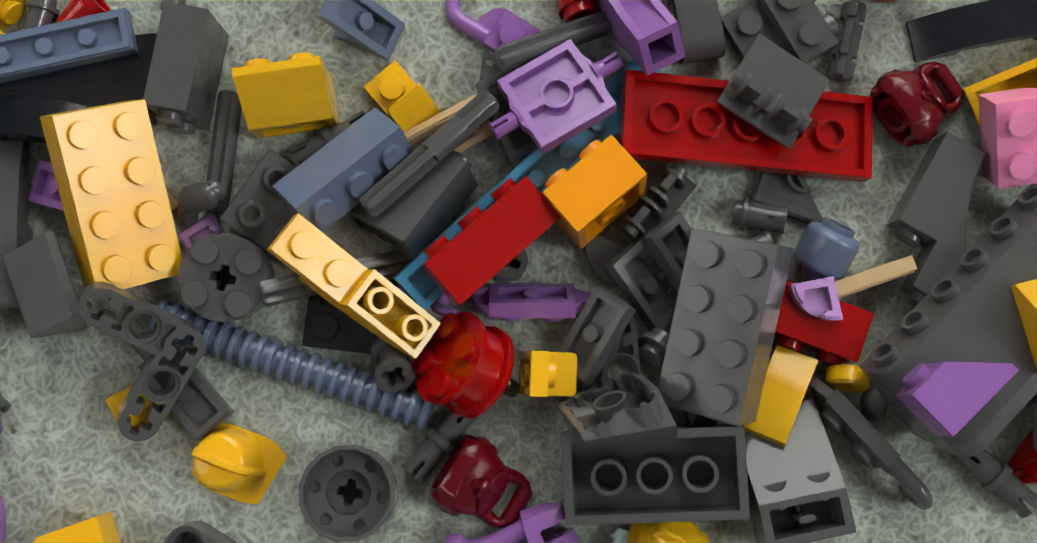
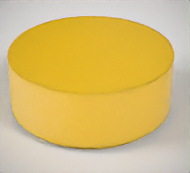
(846, 378)

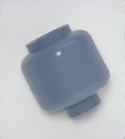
(826, 249)

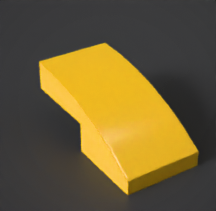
(782, 395)

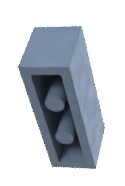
(344, 170)

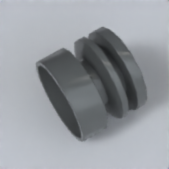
(328, 508)

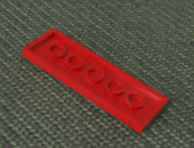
(681, 123)

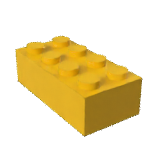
(113, 193)

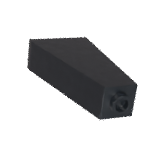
(96, 82)

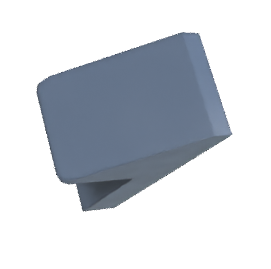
(363, 25)

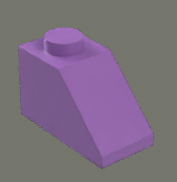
(952, 392)

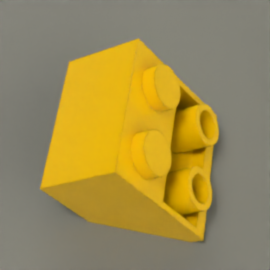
(286, 95)

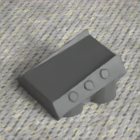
(620, 412)

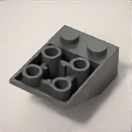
(797, 487)

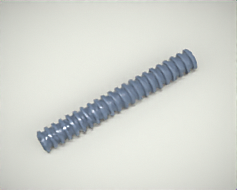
(301, 368)

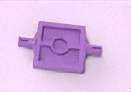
(556, 96)

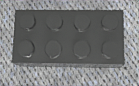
(724, 326)
(658, 480)

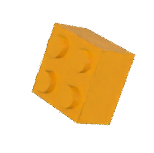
(595, 190)

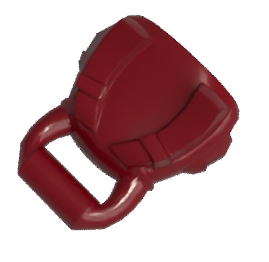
(912, 103)
(475, 482)

